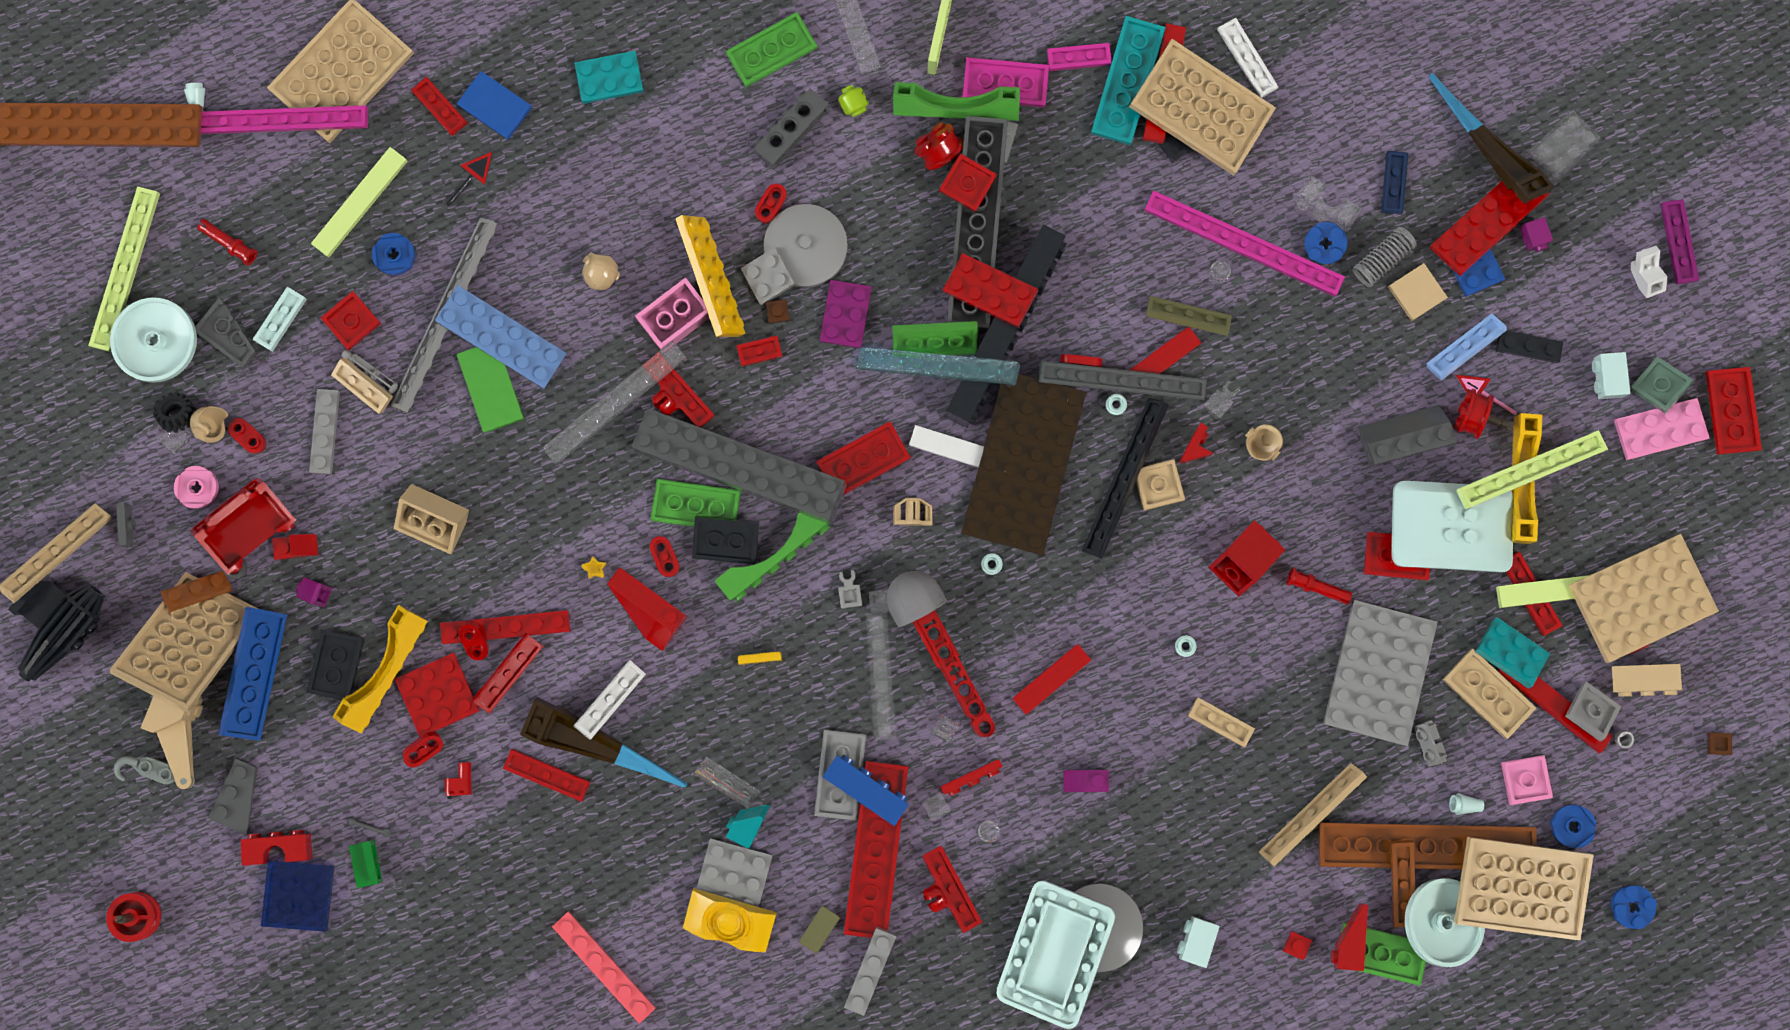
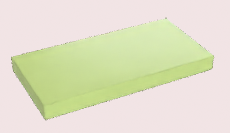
(938, 36)

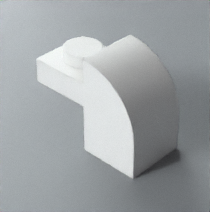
(1647, 273)

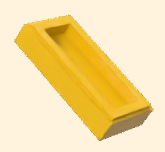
(759, 658)

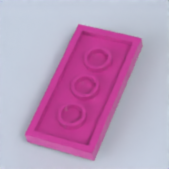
(988, 74)

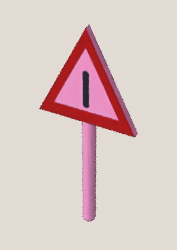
(1479, 384)

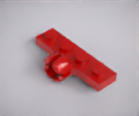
(677, 395)
(949, 890)

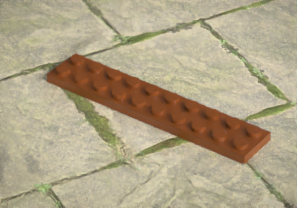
(100, 125)
(1433, 844)

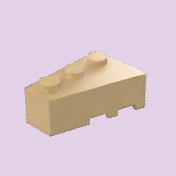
(1646, 679)

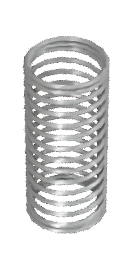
(1367, 272)

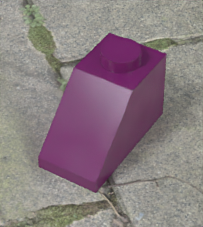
(313, 592)
(1086, 780)

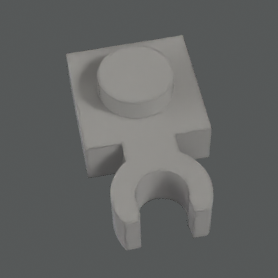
(849, 594)

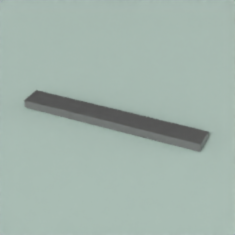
(1122, 380)

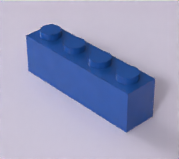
(865, 790)

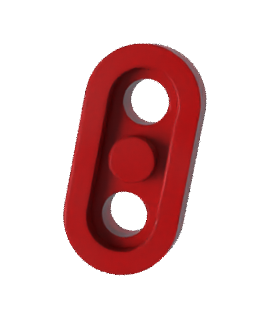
(769, 203)
(1081, 360)
(246, 435)
(664, 557)
(473, 642)
(423, 749)

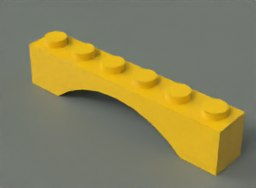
(1526, 441)
(359, 707)

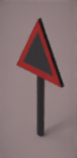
(477, 168)

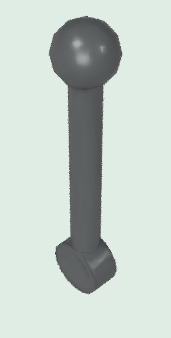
(352, 821)

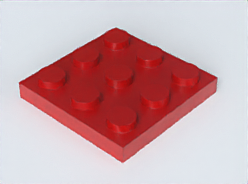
(437, 694)

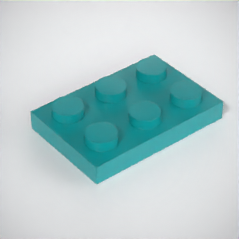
(609, 77)
(1512, 652)

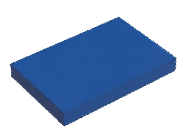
(494, 105)

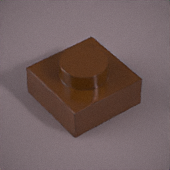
(777, 311)
(1719, 743)

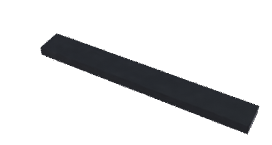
(1125, 478)

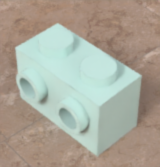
(1611, 375)
(1198, 941)

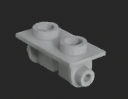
(1432, 753)

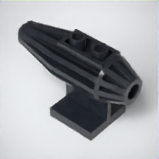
(61, 623)

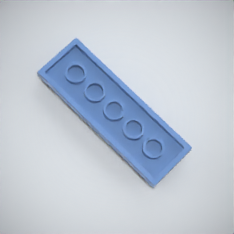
(500, 337)

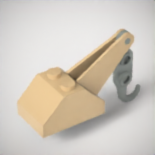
(175, 736)

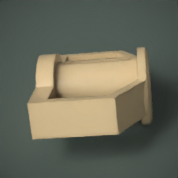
(912, 513)

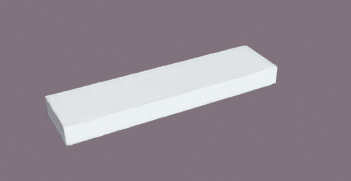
(1247, 58)
(946, 446)
(609, 700)

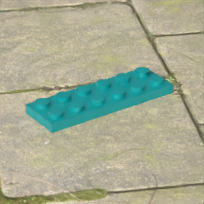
(1129, 70)

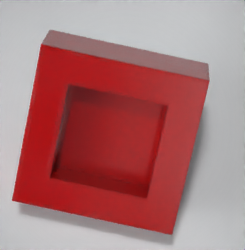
(1297, 945)

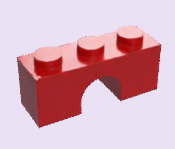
(257, 849)

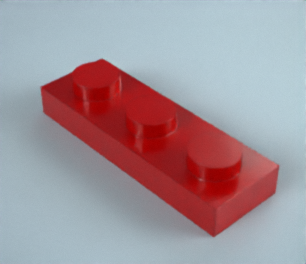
(971, 778)

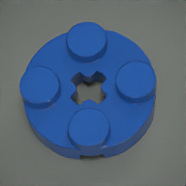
(384, 247)
(1333, 252)
(1585, 827)
(1645, 903)

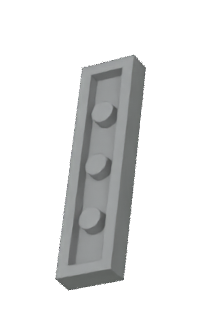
(324, 431)
(870, 970)

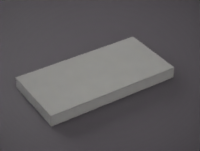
(831, 800)

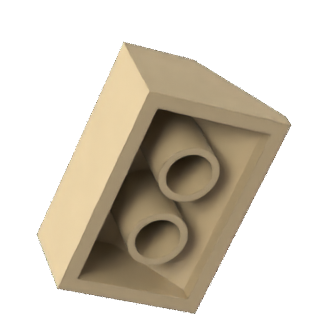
(430, 518)

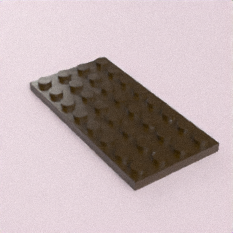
(1023, 464)

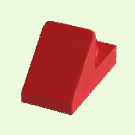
(1193, 450)
(295, 546)

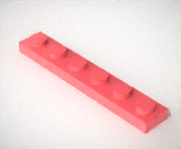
(604, 967)

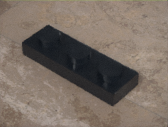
(1530, 346)

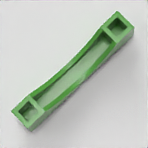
(914, 100)
(740, 579)

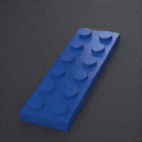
(252, 674)

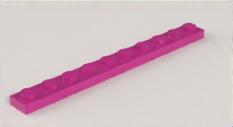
(284, 119)
(1244, 243)

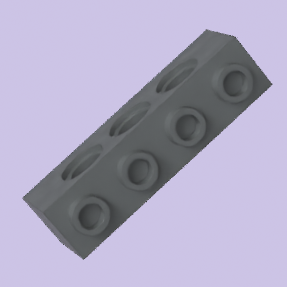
(775, 155)

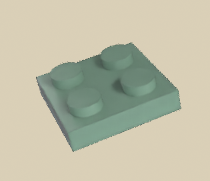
(1661, 385)

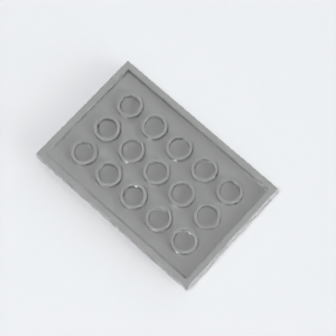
(1380, 673)

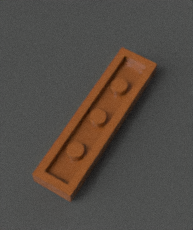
(1401, 878)

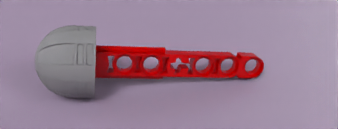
(914, 599)

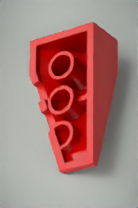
(650, 612)

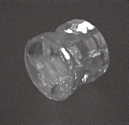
(1221, 268)
(990, 833)

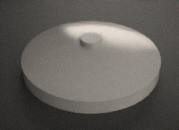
(809, 242)
(1127, 928)

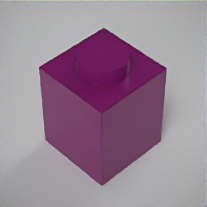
(1536, 235)

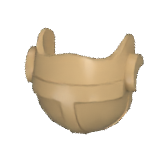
(599, 271)
(208, 424)
(1264, 442)

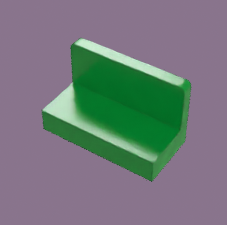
(365, 864)

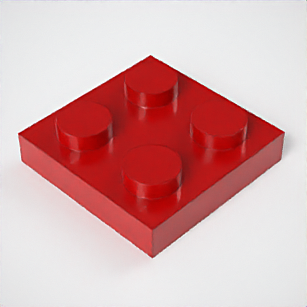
(967, 182)
(350, 320)

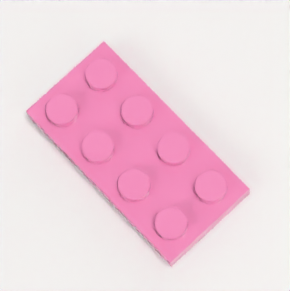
(1657, 431)

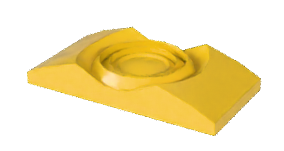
(729, 921)

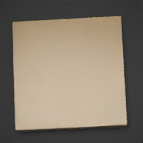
(1417, 292)
(1159, 485)

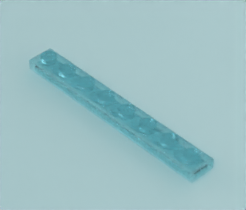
(938, 365)

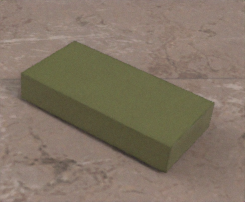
(819, 929)

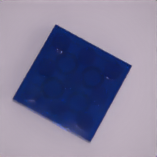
(297, 896)

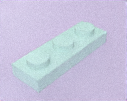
(279, 319)

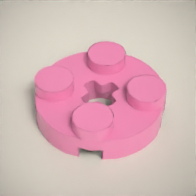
(188, 478)

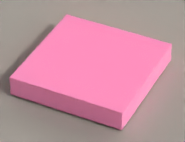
(1526, 780)

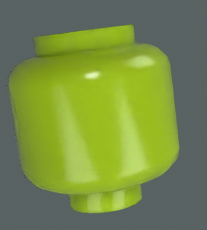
(853, 101)

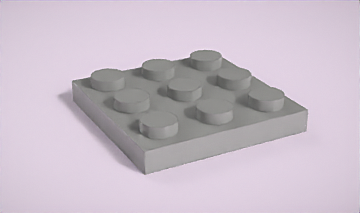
(734, 872)

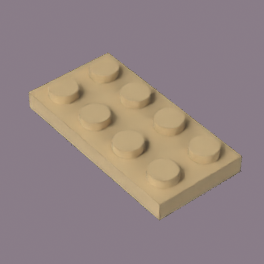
(1489, 693)

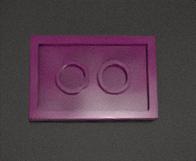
(845, 314)

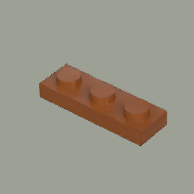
(196, 591)

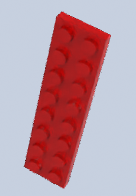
(874, 860)

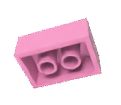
(673, 314)

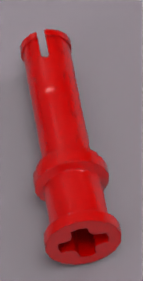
(235, 246)
(1309, 583)

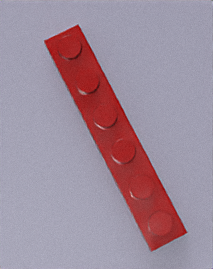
(511, 626)

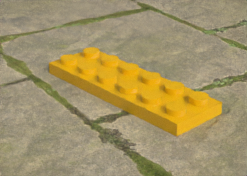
(710, 276)

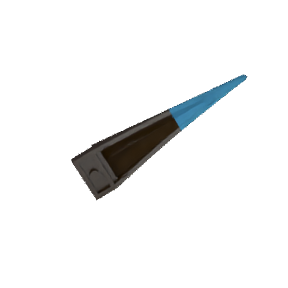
(1512, 168)
(555, 728)

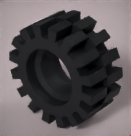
(169, 404)

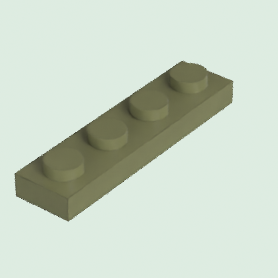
(1188, 315)

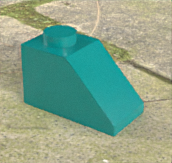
(746, 825)

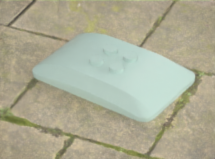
(1439, 533)
(1055, 954)

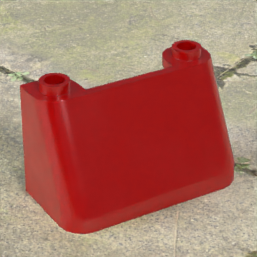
(242, 525)

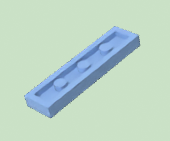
(1466, 346)

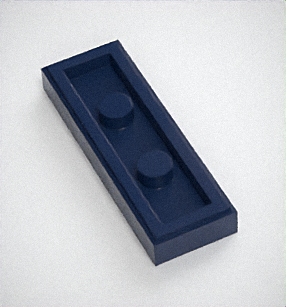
(1394, 182)

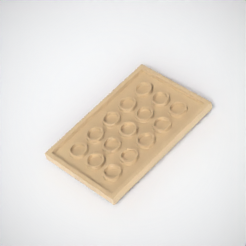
(342, 64)
(1202, 107)
(1643, 598)
(182, 649)
(1523, 888)

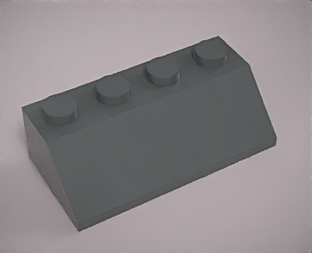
(1406, 435)

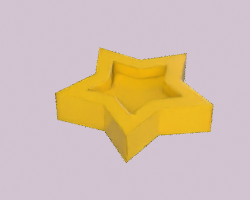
(594, 568)

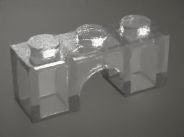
(1310, 198)

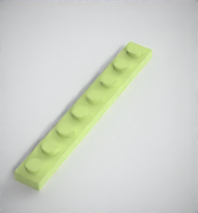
(124, 266)
(1531, 469)

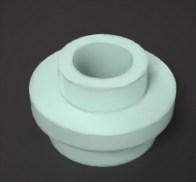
(1119, 398)
(991, 571)
(1192, 646)

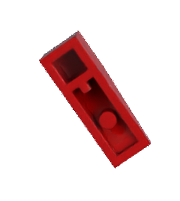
(1350, 946)

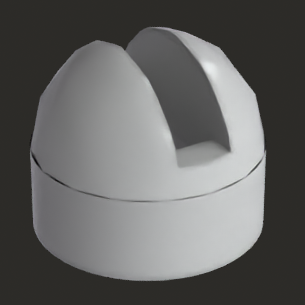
(1624, 742)

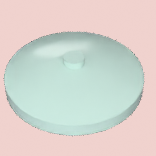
(153, 340)
(1432, 925)

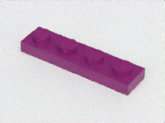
(1679, 242)

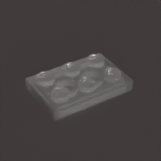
(1564, 145)

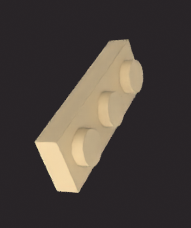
(361, 385)
(1221, 722)

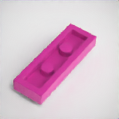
(1079, 57)

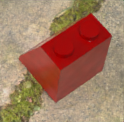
(1247, 558)

